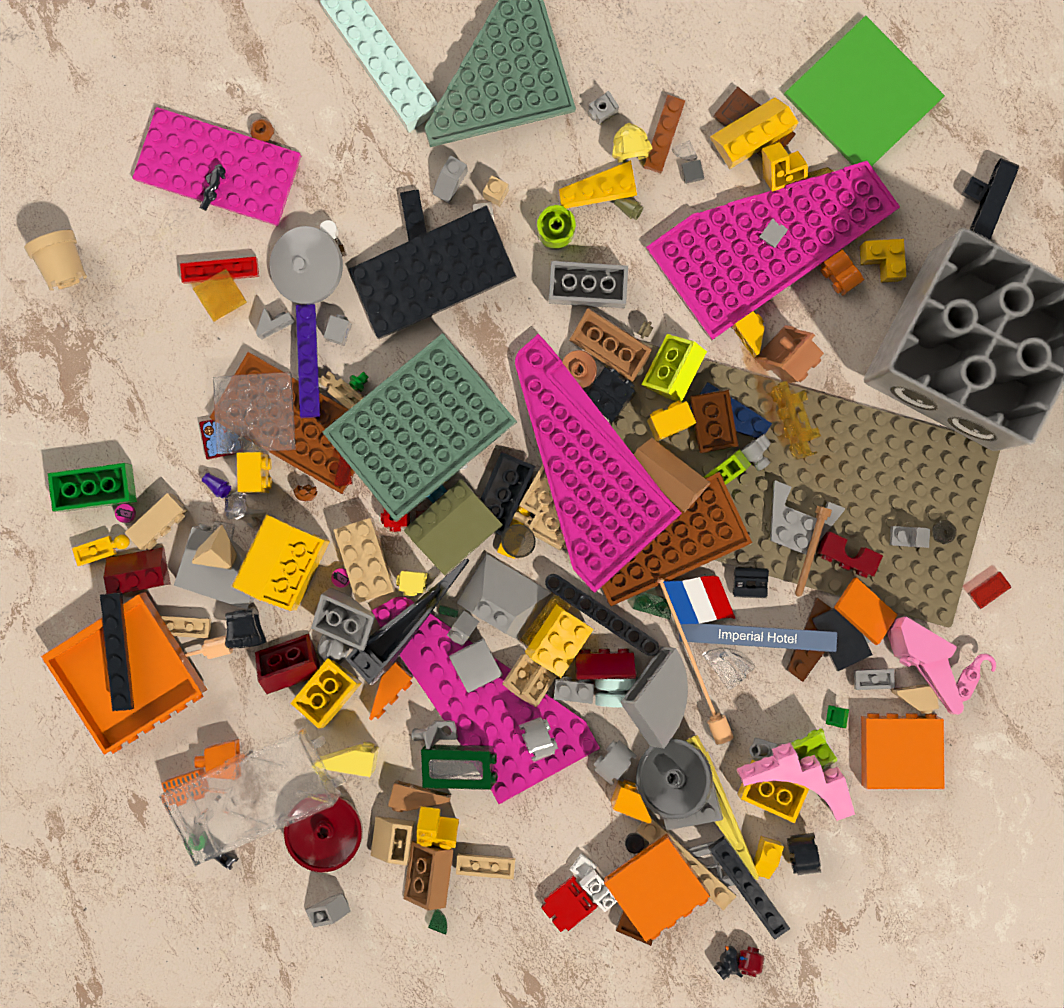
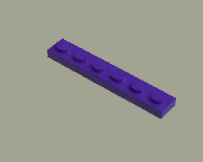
(308, 361)

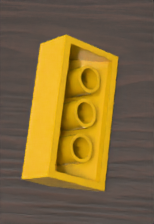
(754, 132)

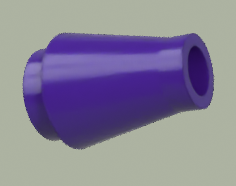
(218, 486)

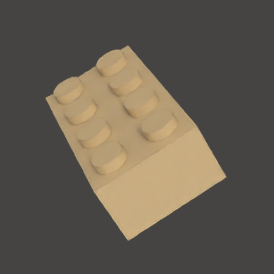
(364, 560)

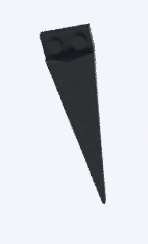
(391, 639)

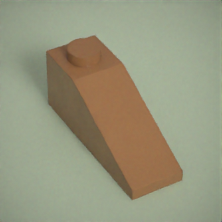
(412, 797)

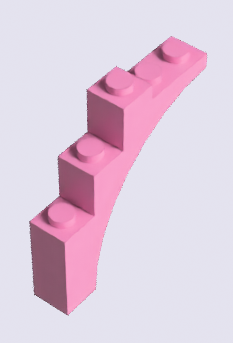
(806, 772)

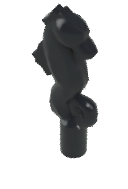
(213, 180)

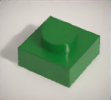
(837, 716)

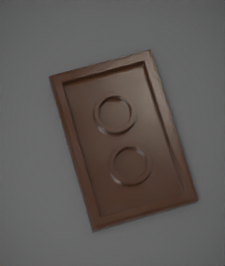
(714, 421)

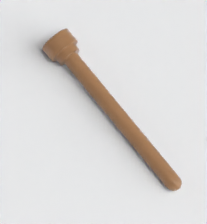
(821, 514)

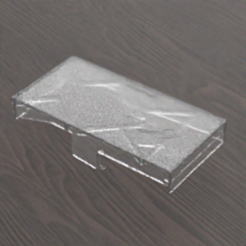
(251, 796)

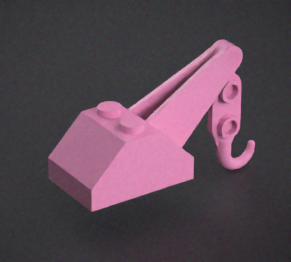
(930, 655)

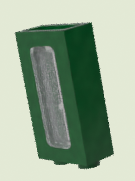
(459, 767)

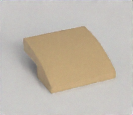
(529, 680)

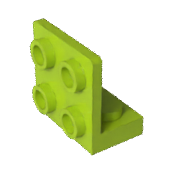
(815, 745)

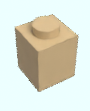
(495, 191)

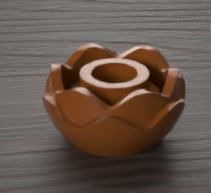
(264, 135)
(305, 493)

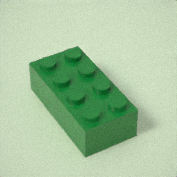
(92, 487)

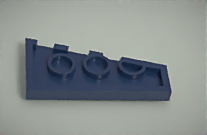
(745, 420)

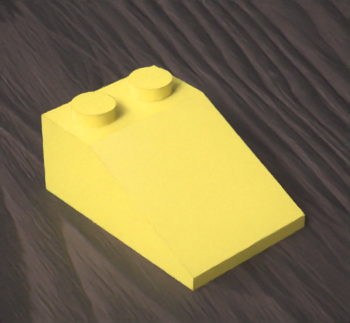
(353, 760)

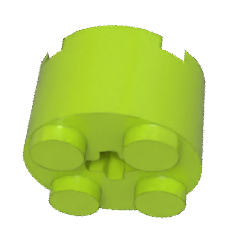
(565, 221)

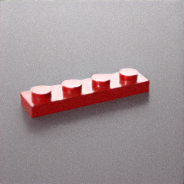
(201, 271)

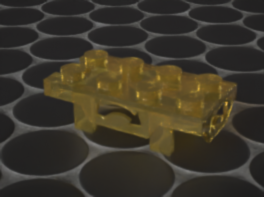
(797, 435)

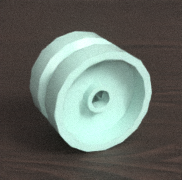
(614, 691)

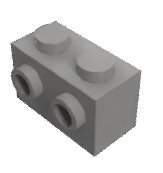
(573, 690)

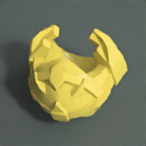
(630, 142)

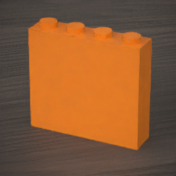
(902, 751)
(657, 888)

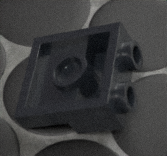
(611, 393)

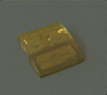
(219, 295)

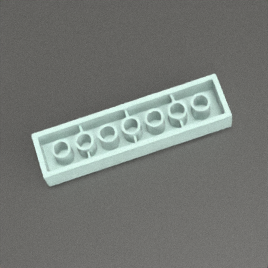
(382, 60)

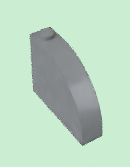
(209, 580)
(659, 697)

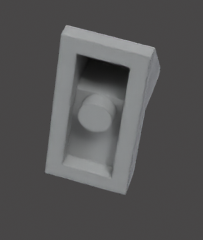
(268, 326)
(909, 536)

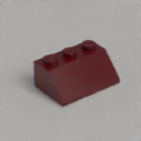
(136, 571)
(286, 664)
(605, 664)

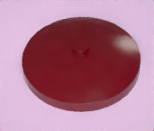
(326, 837)

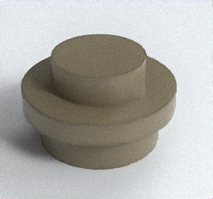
(645, 329)

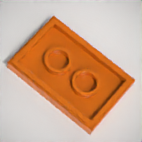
(865, 611)

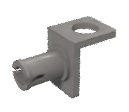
(434, 733)
(762, 748)

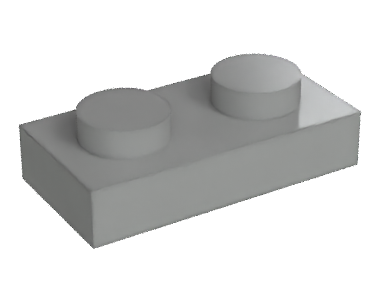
(874, 679)

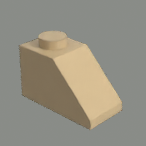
(918, 697)

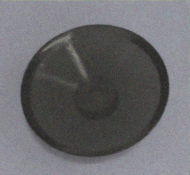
(518, 541)

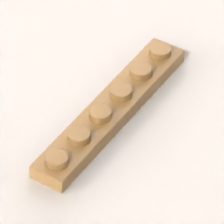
(717, 889)

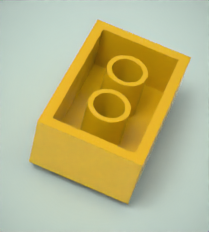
(558, 641)
(774, 796)

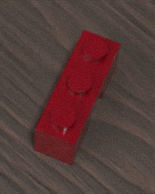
(833, 548)

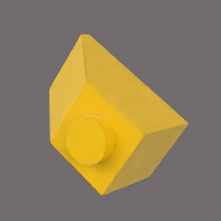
(750, 332)
(767, 856)

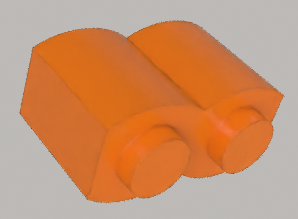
(841, 273)

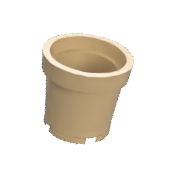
(57, 258)

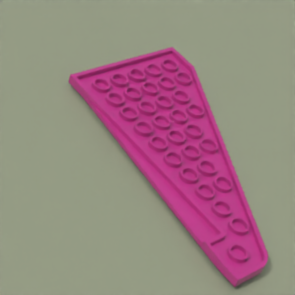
(597, 484)
(490, 712)

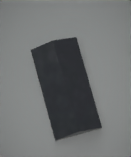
(507, 488)

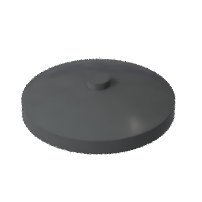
(674, 779)

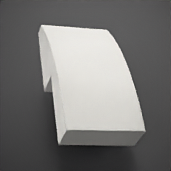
(595, 887)

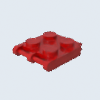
(568, 905)

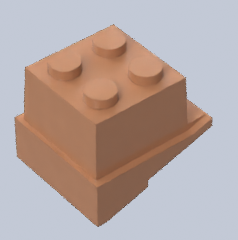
(790, 354)

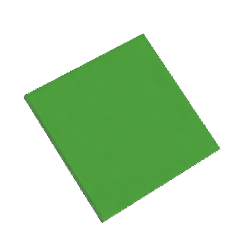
(864, 94)

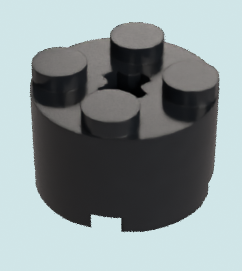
(805, 854)

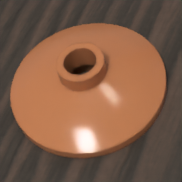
(581, 358)

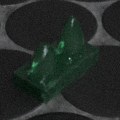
(652, 605)

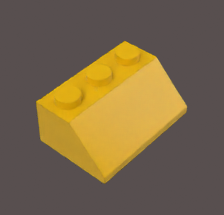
(326, 693)

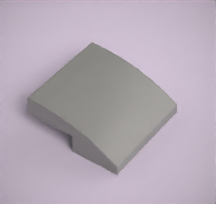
(475, 665)

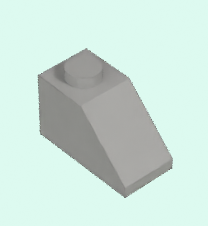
(450, 179)
(328, 910)

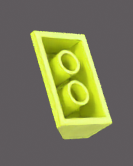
(674, 367)

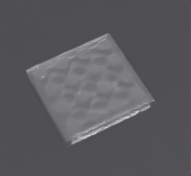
(254, 413)

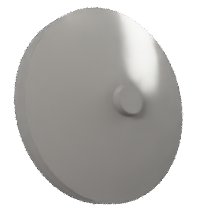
(306, 265)

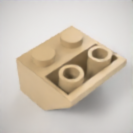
(392, 840)

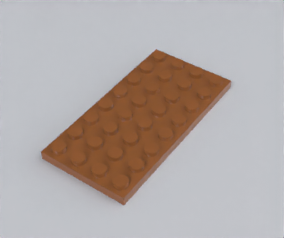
(313, 450)
(693, 539)

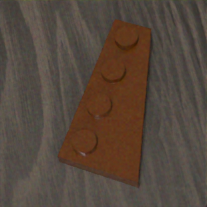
(805, 660)

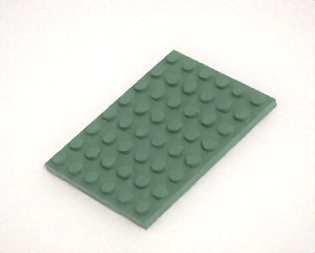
(419, 427)

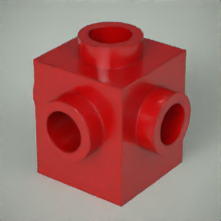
(392, 525)

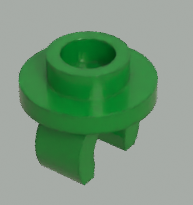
(358, 382)

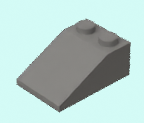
(343, 619)

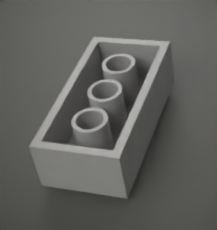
(588, 284)

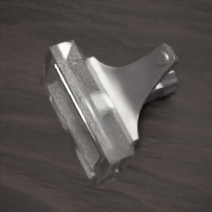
(236, 509)

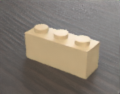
(156, 522)

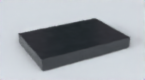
(850, 641)

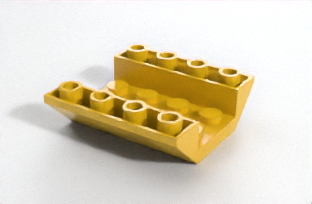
(280, 564)

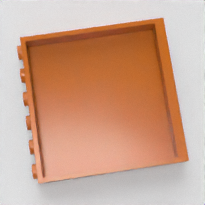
(158, 668)

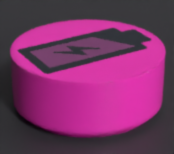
(125, 513)
(340, 578)

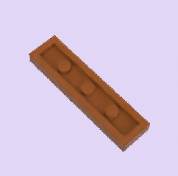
(664, 134)

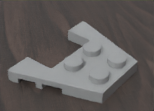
(793, 527)

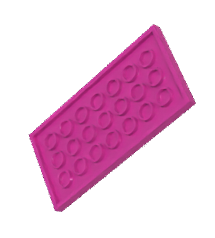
(185, 150)

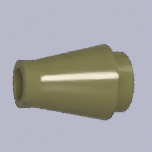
(629, 207)

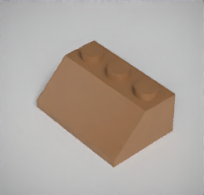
(428, 876)

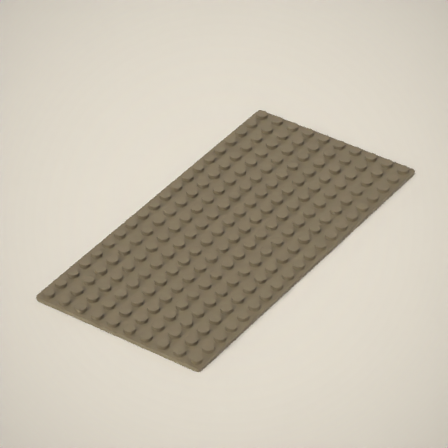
(866, 461)

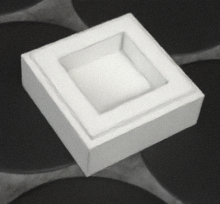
(583, 866)

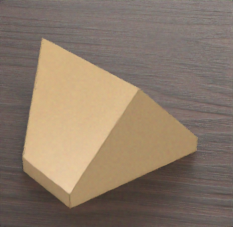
(216, 551)

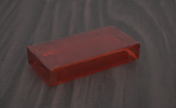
(989, 590)

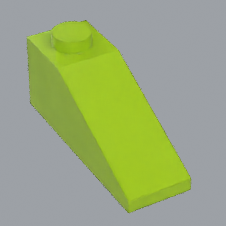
(731, 467)

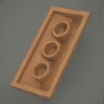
(610, 344)
(671, 475)

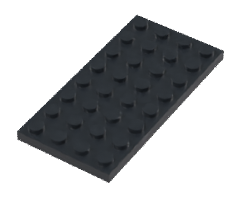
(433, 272)

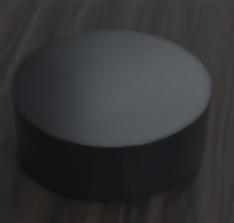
(634, 843)

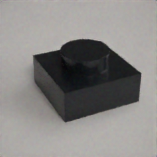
(975, 189)

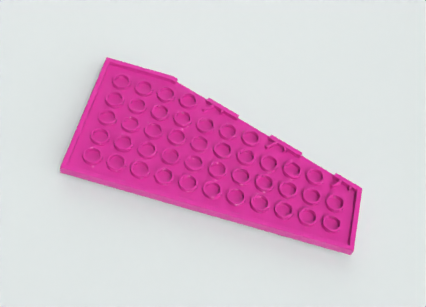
(729, 271)

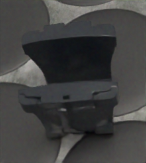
(244, 629)

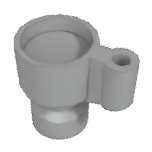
(755, 450)

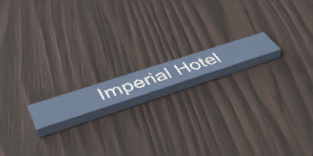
(760, 636)

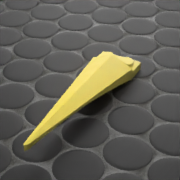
(728, 824)

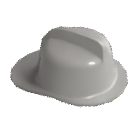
(331, 648)

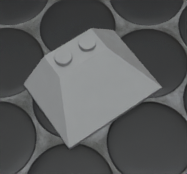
(503, 597)

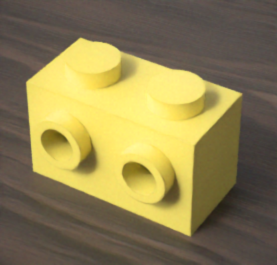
(412, 582)

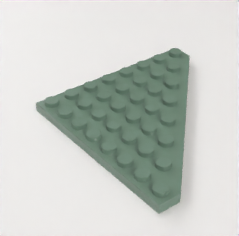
(505, 78)

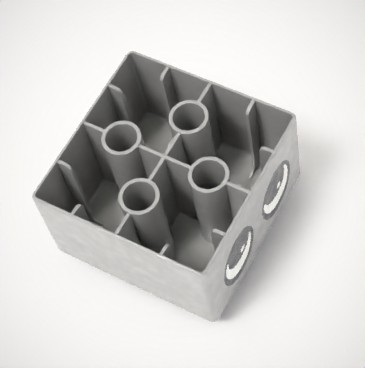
(977, 343)

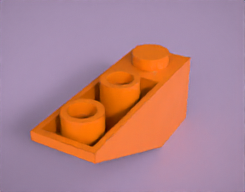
(390, 685)

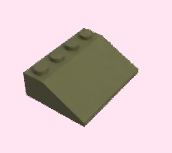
(453, 527)

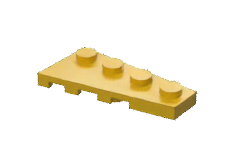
(602, 187)

